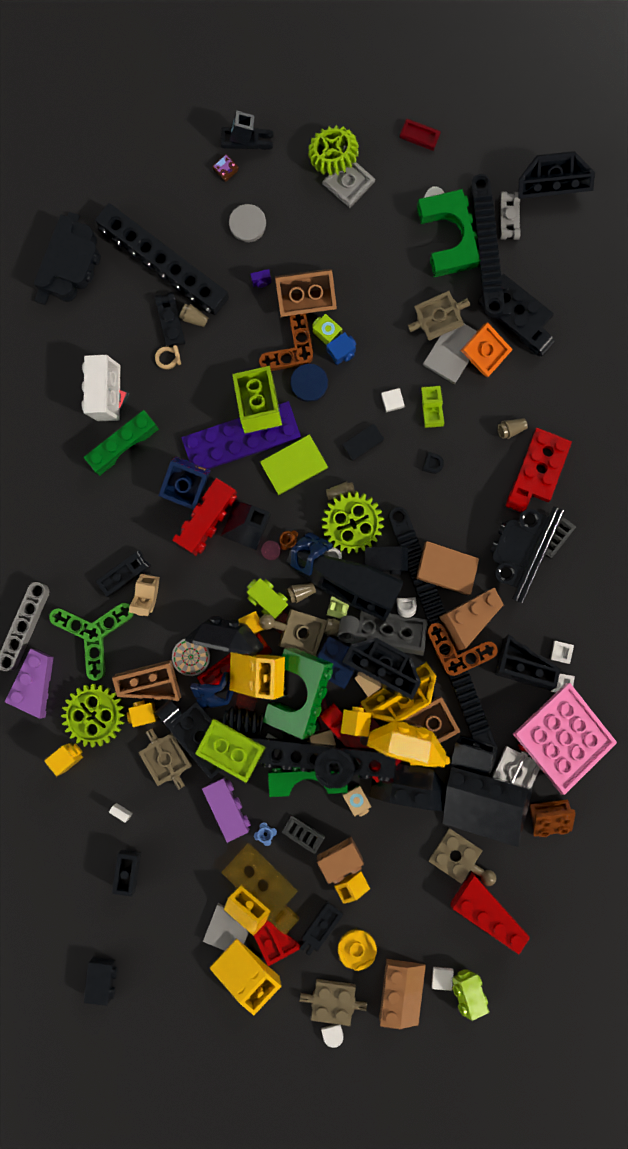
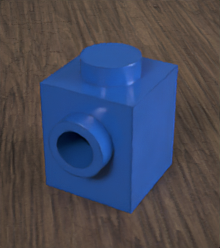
(341, 348)

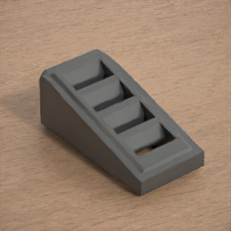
(568, 525)
(320, 837)

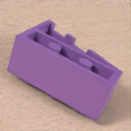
(32, 684)

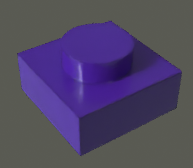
(261, 278)

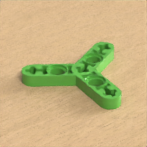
(97, 641)

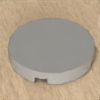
(247, 223)

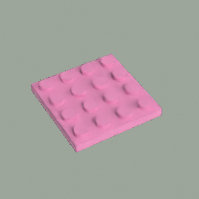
(565, 738)

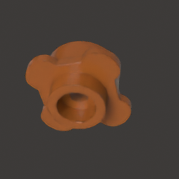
(285, 537)

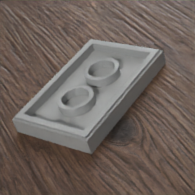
(446, 356)

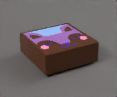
(225, 167)

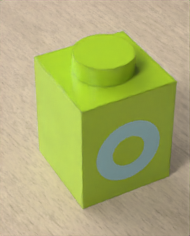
(326, 329)

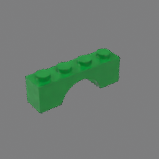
(108, 451)
(283, 781)

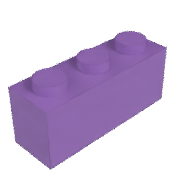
(226, 809)

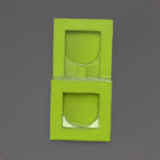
(432, 406)

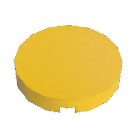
(357, 949)

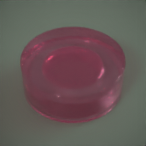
(270, 550)

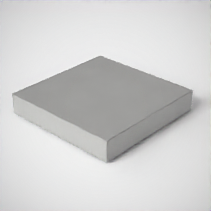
(349, 185)
(224, 930)

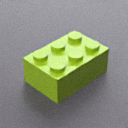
(257, 399)

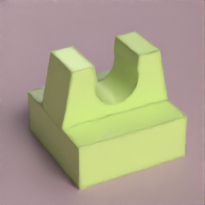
(337, 608)

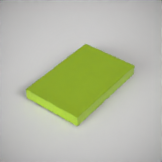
(294, 464)
(230, 750)

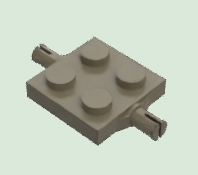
(439, 315)
(165, 759)
(333, 1002)

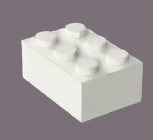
(100, 375)

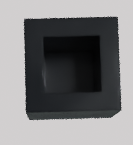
(242, 128)

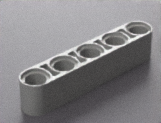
(31, 621)

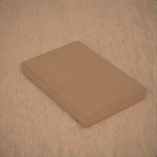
(447, 568)

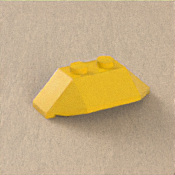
(392, 707)
(408, 744)

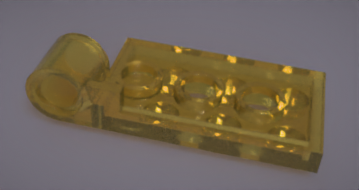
(278, 891)

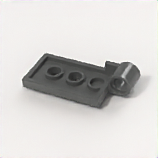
(369, 627)

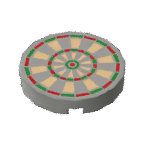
(190, 658)

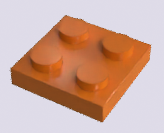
(486, 349)

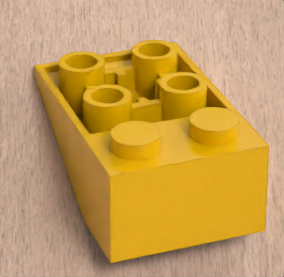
(257, 675)
(246, 976)

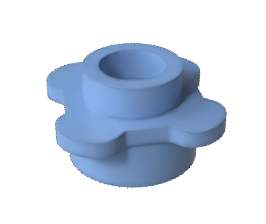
(260, 834)

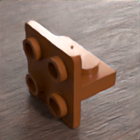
(552, 818)

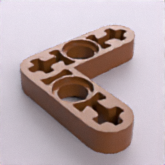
(295, 353)
(452, 655)

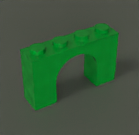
(451, 207)
(315, 675)

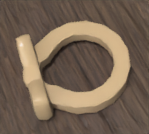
(173, 350)

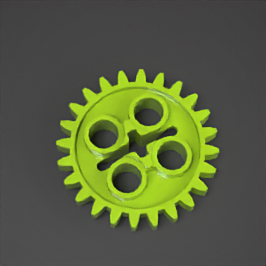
(346, 506)
(81, 728)

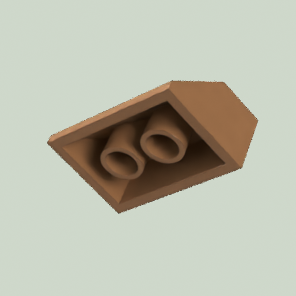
(306, 292)
(401, 994)

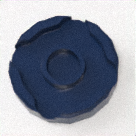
(309, 382)

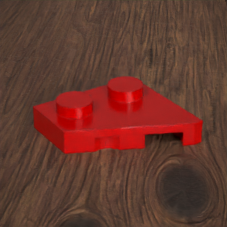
(274, 944)

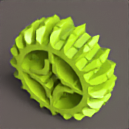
(333, 158)

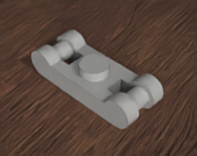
(509, 216)

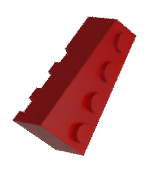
(205, 517)
(486, 912)

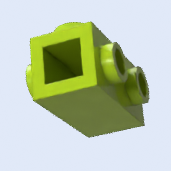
(261, 593)
(470, 994)

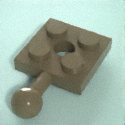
(295, 621)
(460, 868)

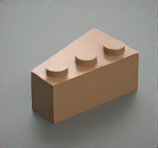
(470, 618)
(151, 681)

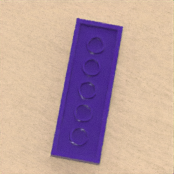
(229, 442)

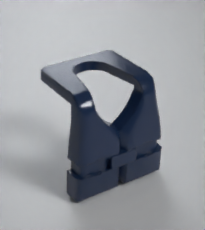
(314, 545)
(205, 693)

